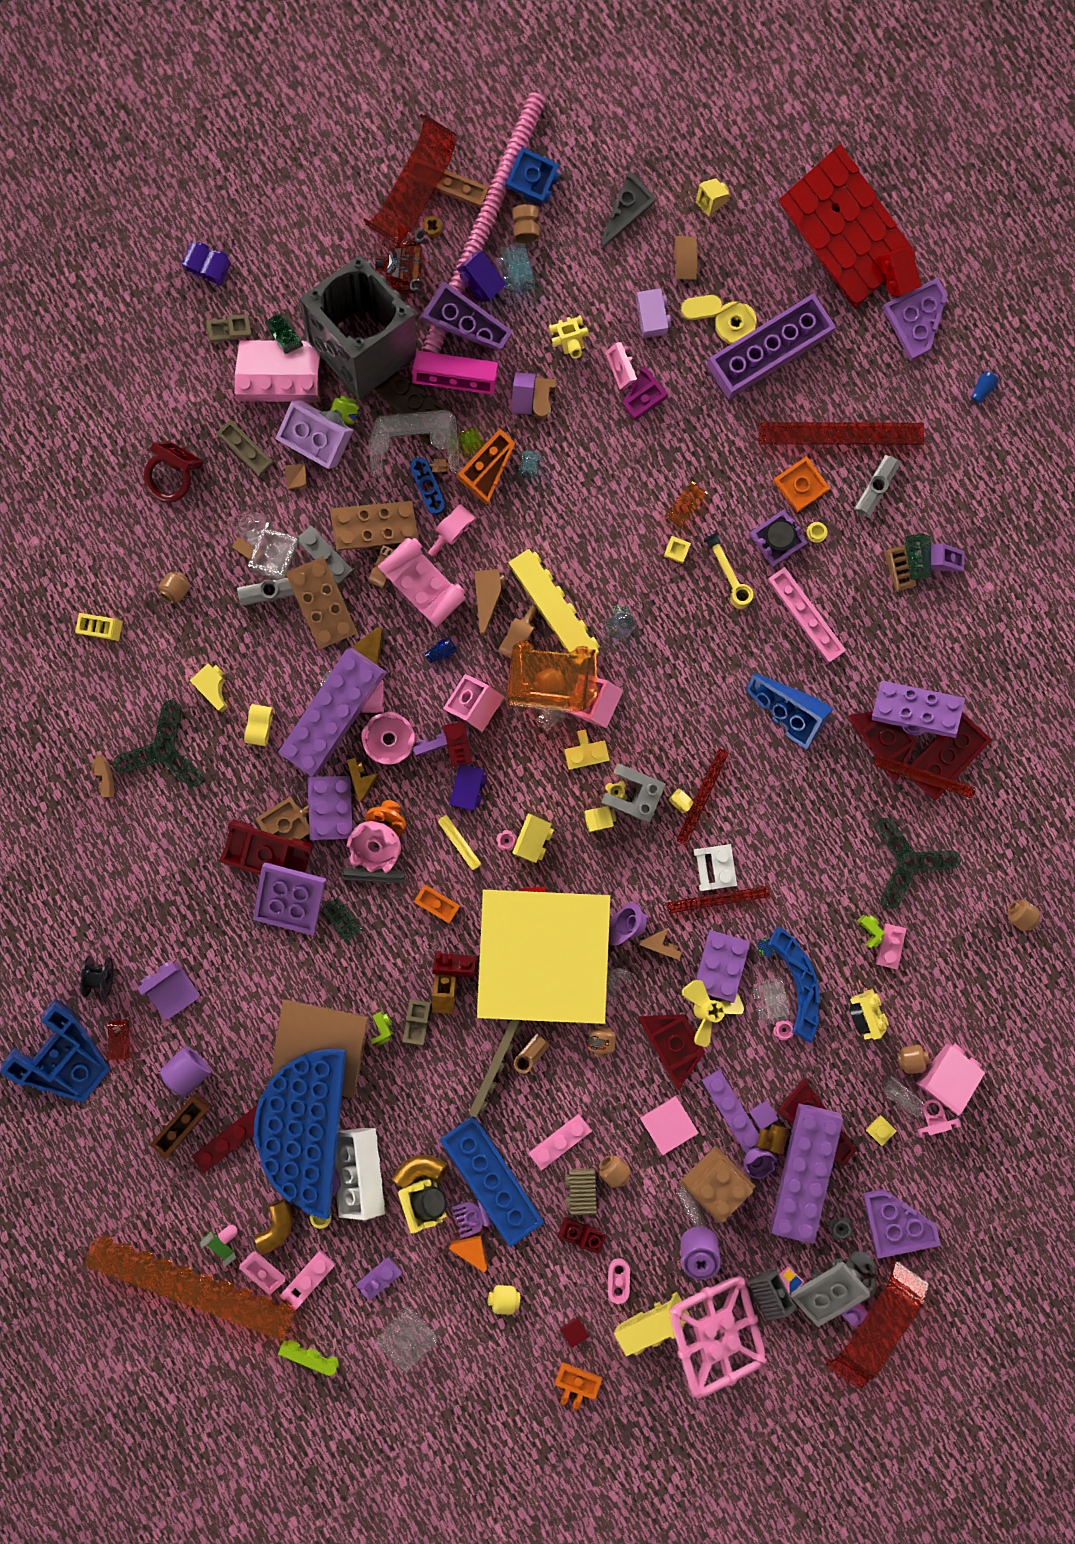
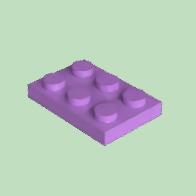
(329, 807)
(722, 965)

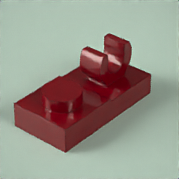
(457, 744)
(454, 964)

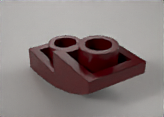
(582, 1235)

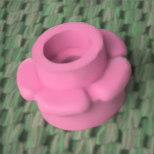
(506, 835)
(783, 1035)

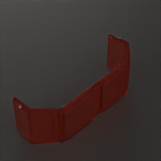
(415, 182)
(881, 1327)

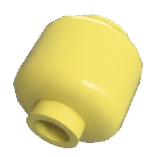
(504, 1299)

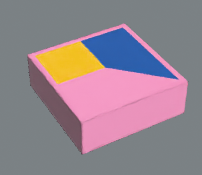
(790, 1280)

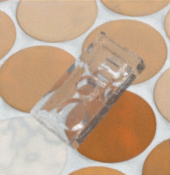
(905, 1098)

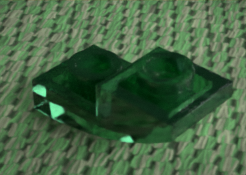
(283, 333)

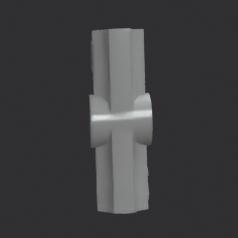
(871, 496)
(256, 593)

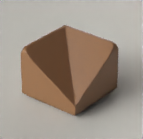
(296, 476)

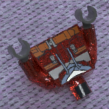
(405, 264)

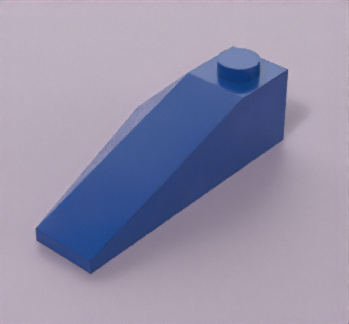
(795, 710)

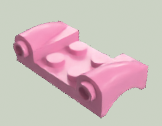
(421, 582)

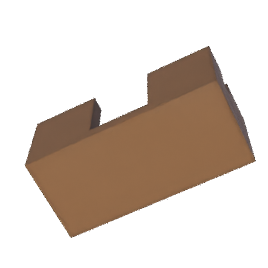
(243, 547)

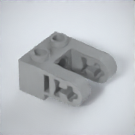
(645, 798)

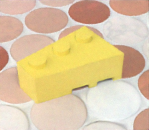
(648, 1328)

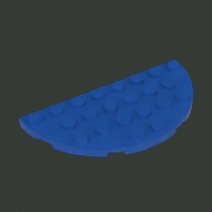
(299, 1129)

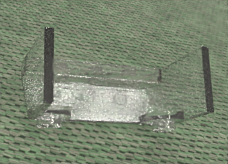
(439, 424)

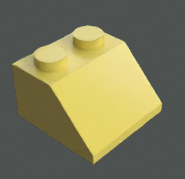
(532, 838)

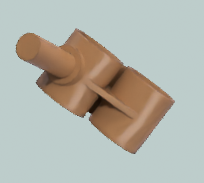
(519, 631)

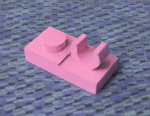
(621, 365)
(891, 946)
(262, 1272)

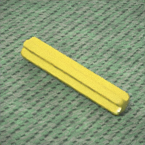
(459, 842)

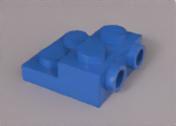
(533, 177)

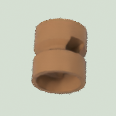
(526, 225)

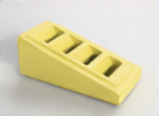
(111, 630)
(681, 801)

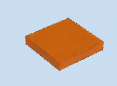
(801, 484)

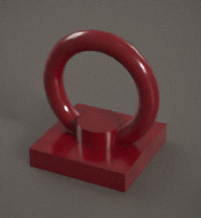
(176, 458)

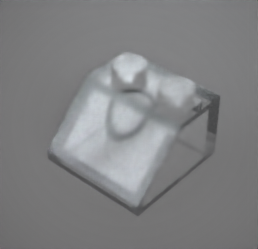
(273, 553)

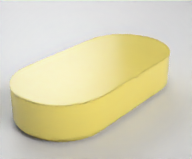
(701, 307)

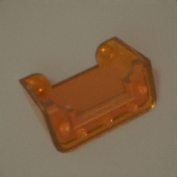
(552, 678)

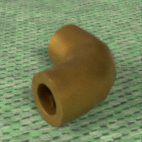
(420, 1166)
(279, 1230)

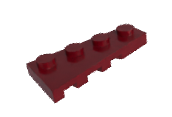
(805, 1095)

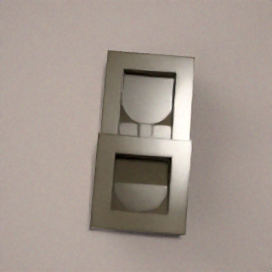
(227, 329)
(416, 1022)

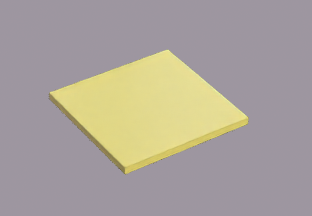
(543, 956)

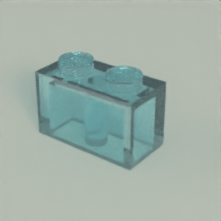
(517, 268)

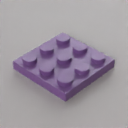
(289, 898)

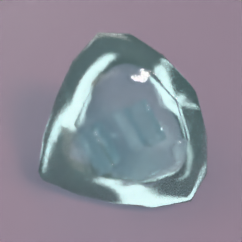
(621, 624)

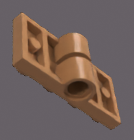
(373, 525)
(321, 602)

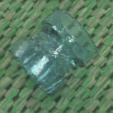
(529, 463)

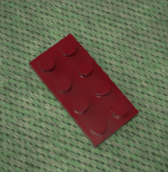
(951, 755)

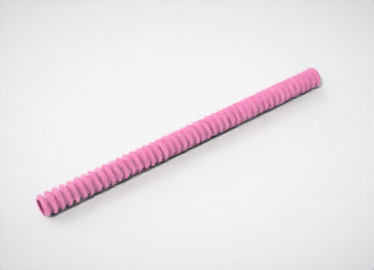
(494, 200)

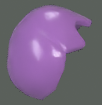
(759, 1163)

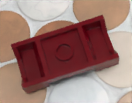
(250, 848)

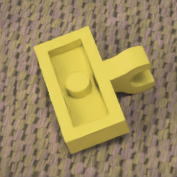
(586, 753)

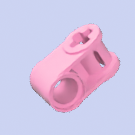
(376, 701)

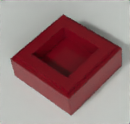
(574, 1332)

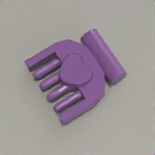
(474, 1217)

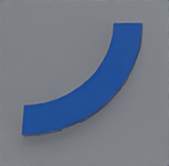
(805, 982)

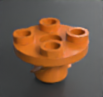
(388, 815)

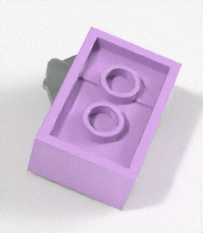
(315, 433)

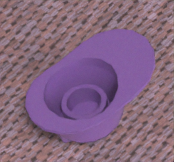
(626, 923)

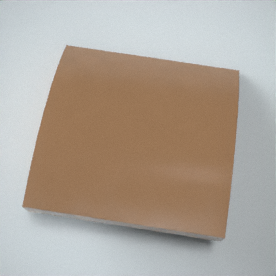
(314, 1028)

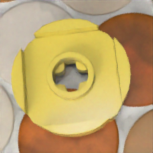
(735, 311)

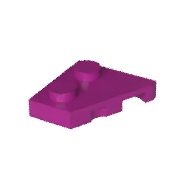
(644, 395)

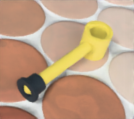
(714, 543)

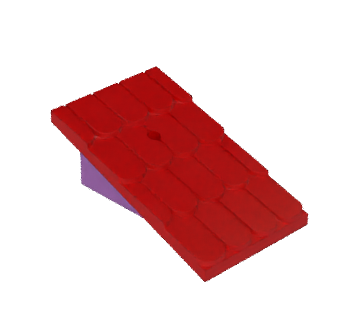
(844, 224)

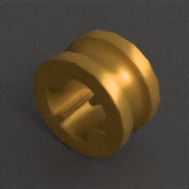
(429, 220)

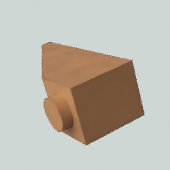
(488, 593)

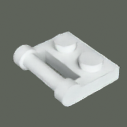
(722, 867)

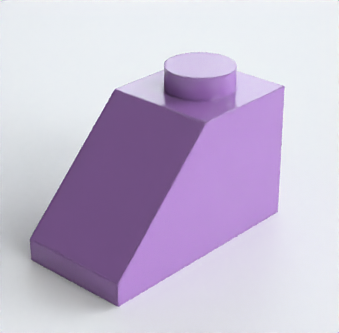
(946, 558)

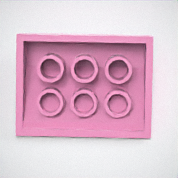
(272, 376)

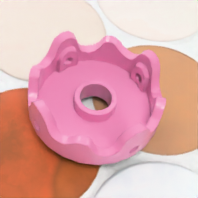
(380, 726)
(366, 854)

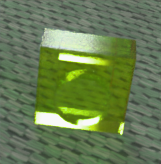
(470, 439)

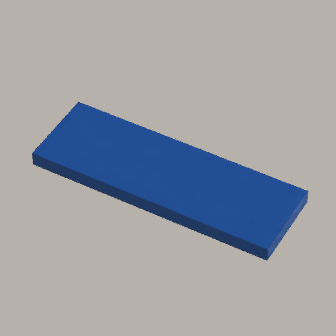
(491, 1181)

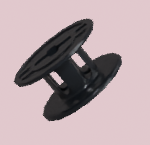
(97, 977)

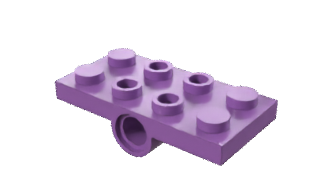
(918, 709)

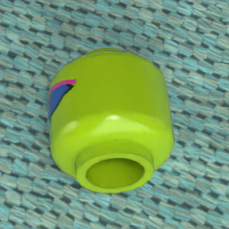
(347, 407)

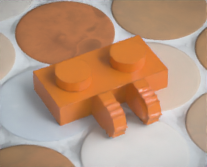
(577, 1381)

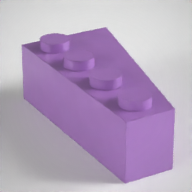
(462, 317)

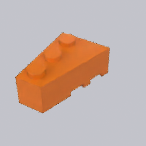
(485, 468)

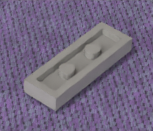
(318, 547)

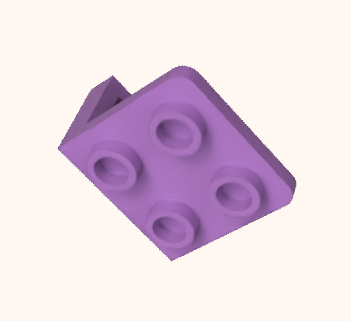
(169, 989)

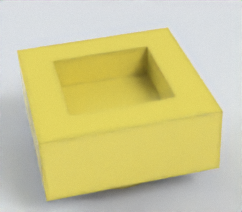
(677, 549)
(881, 1130)

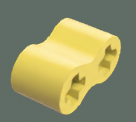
(258, 725)

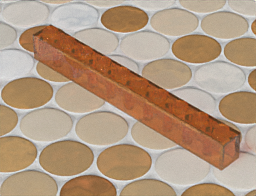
(190, 1288)

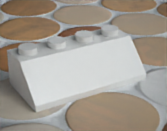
(359, 1174)

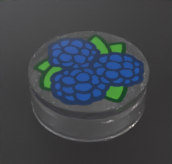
(763, 949)

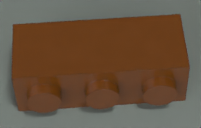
(181, 1125)

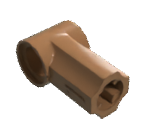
(532, 1051)

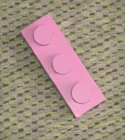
(560, 1141)

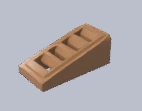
(893, 569)

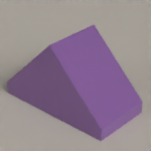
(523, 393)

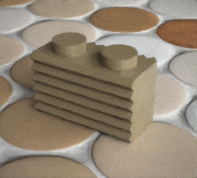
(582, 1191)

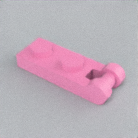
(308, 1279)

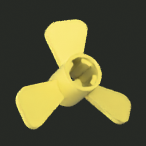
(698, 995)

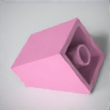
(951, 1078)

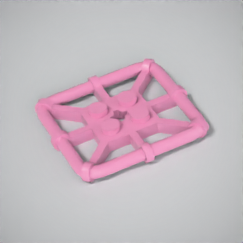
(706, 1330)

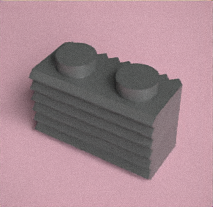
(772, 1295)

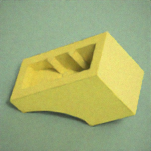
(209, 683)
(599, 818)

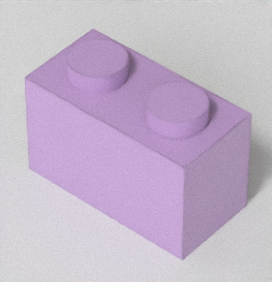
(652, 313)

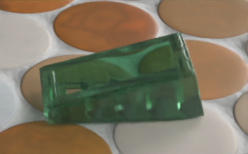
(912, 556)
(358, 928)

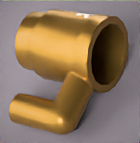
(773, 1139)

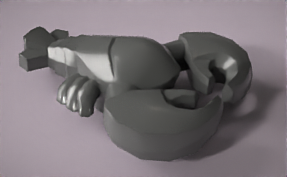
(860, 1260)

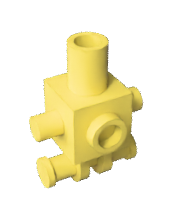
(569, 336)

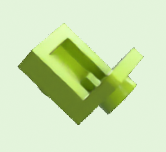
(872, 927)
(383, 1023)

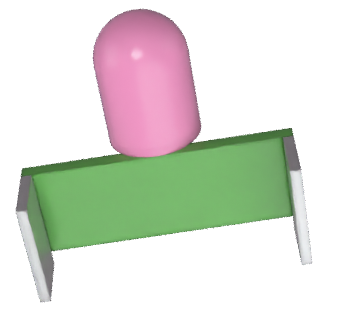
(219, 1245)

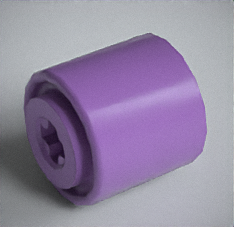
(184, 1071)
(700, 1253)

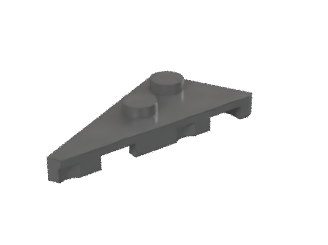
(631, 203)

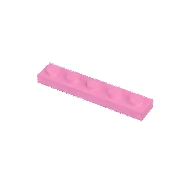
(806, 615)

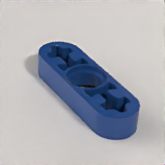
(427, 470)

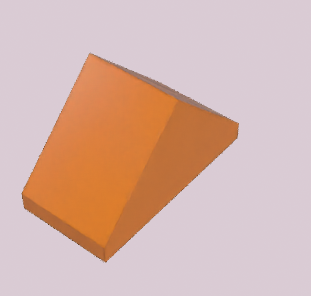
(471, 1250)

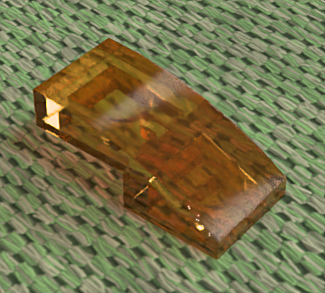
(686, 504)

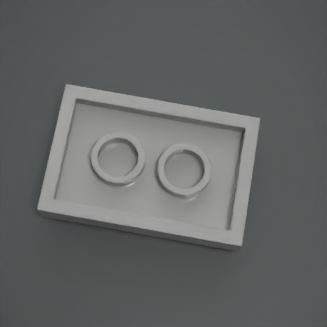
(830, 1294)

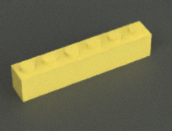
(551, 603)

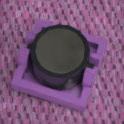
(778, 538)

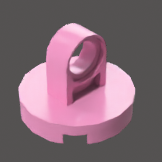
(937, 1123)

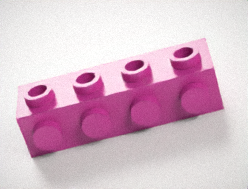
(450, 372)

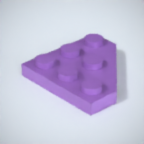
(917, 317)
(897, 1226)

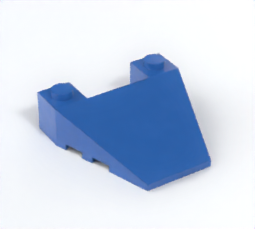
(65, 1063)

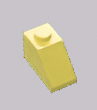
(712, 196)

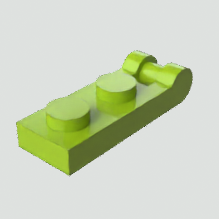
(309, 1358)

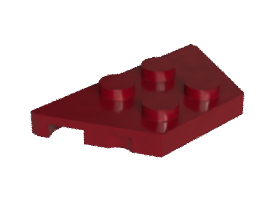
(884, 739)
(674, 1044)

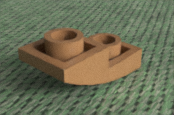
(686, 257)
(102, 769)

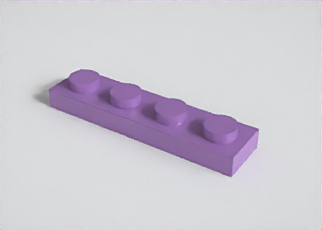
(731, 1110)

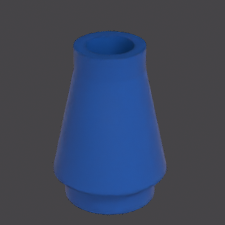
(986, 384)

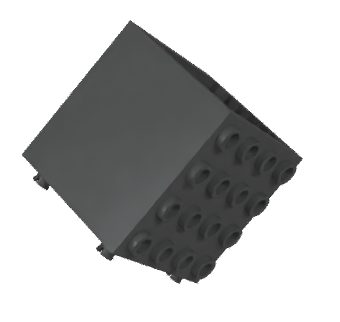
(359, 361)

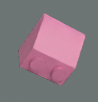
(474, 702)
(603, 706)

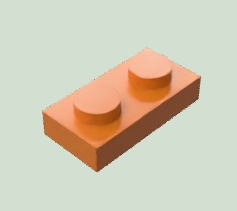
(437, 903)

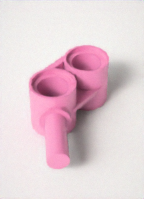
(452, 528)

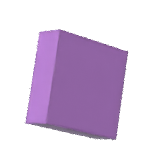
(763, 1115)

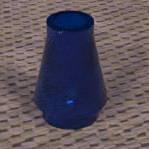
(441, 650)

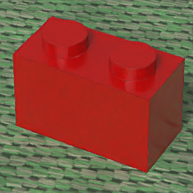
(900, 271)

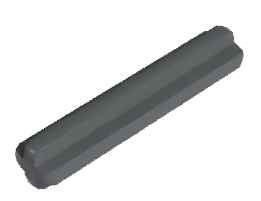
(352, 874)

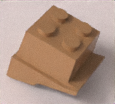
(718, 1184)

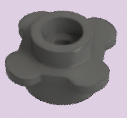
(846, 1232)

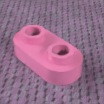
(618, 1280)

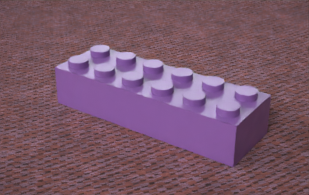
(771, 346)
(332, 712)
(806, 1173)

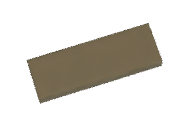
(245, 448)

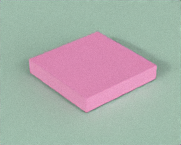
(669, 1125)

